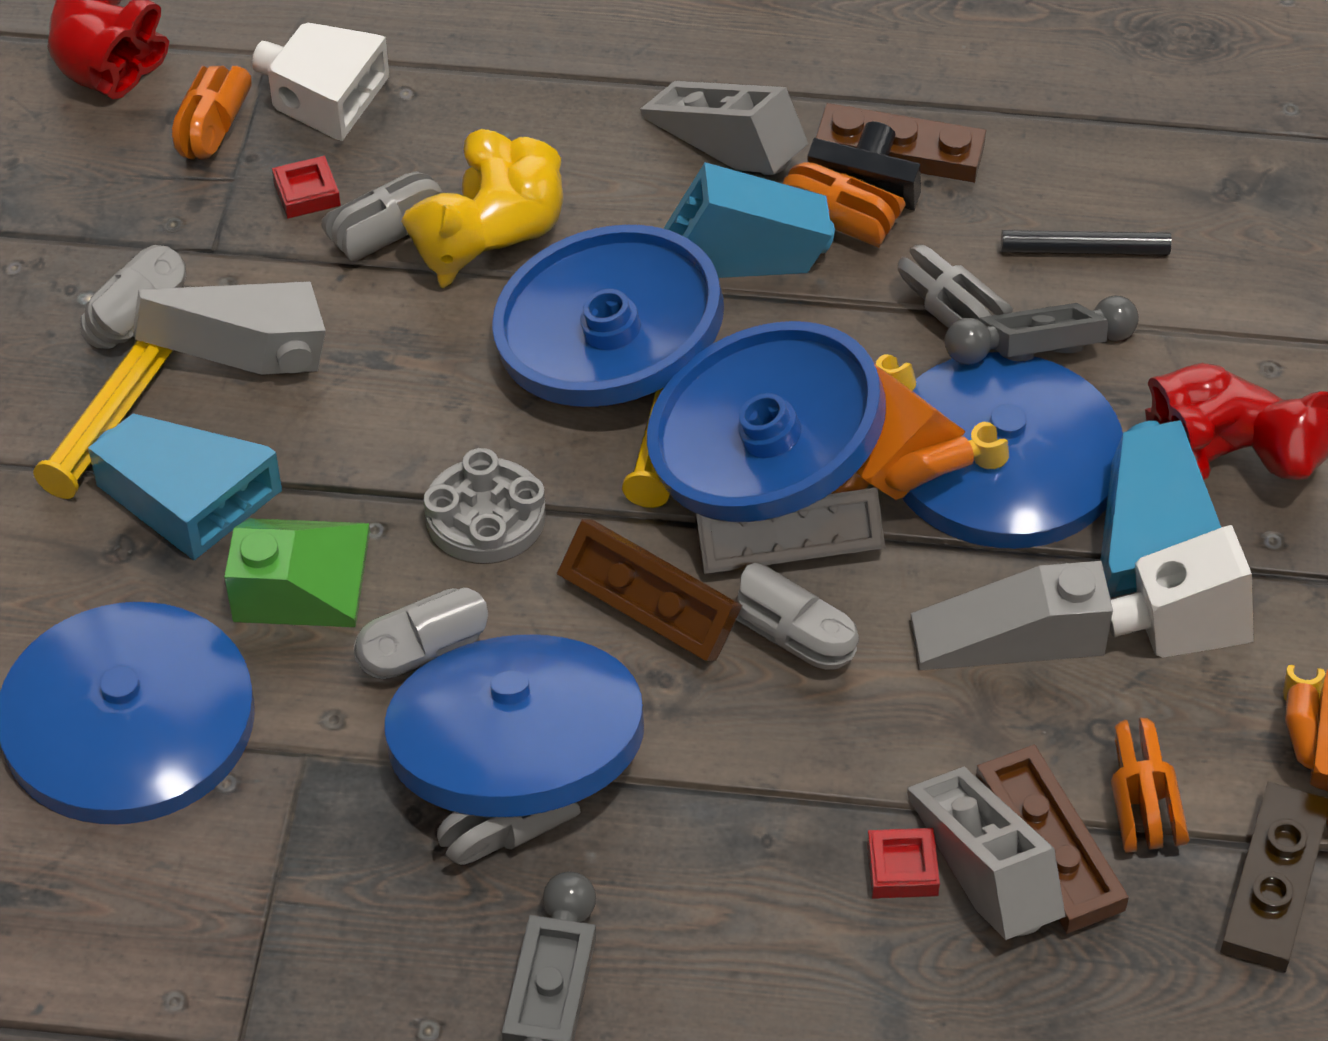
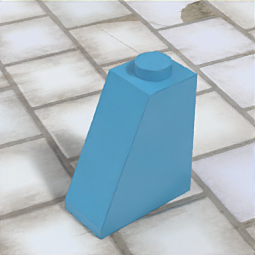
(753, 223)
(184, 479)
(1152, 500)

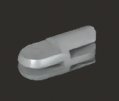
(376, 216)
(948, 288)
(112, 308)
(795, 619)
(420, 632)
(477, 836)

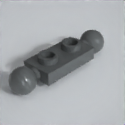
(1040, 330)
(553, 964)

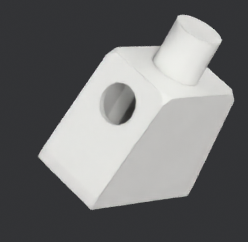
(324, 75)
(1190, 596)

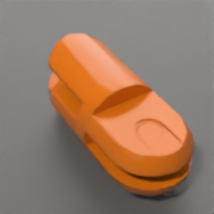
(209, 110)
(852, 204)
(1145, 785)

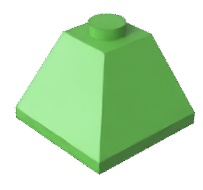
(296, 572)

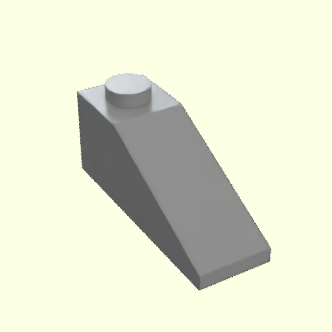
(734, 123)
(242, 326)
(1022, 618)
(992, 852)

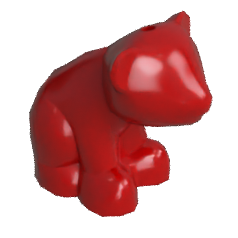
(106, 43)
(1233, 414)

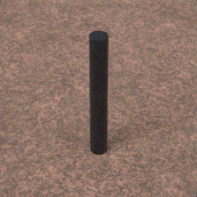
(1085, 242)

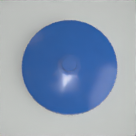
(607, 315)
(766, 421)
(1058, 452)
(126, 713)
(514, 725)

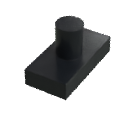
(871, 162)

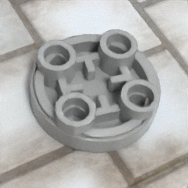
(485, 508)

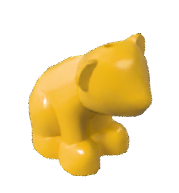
(507, 199)

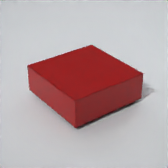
(306, 187)
(903, 863)

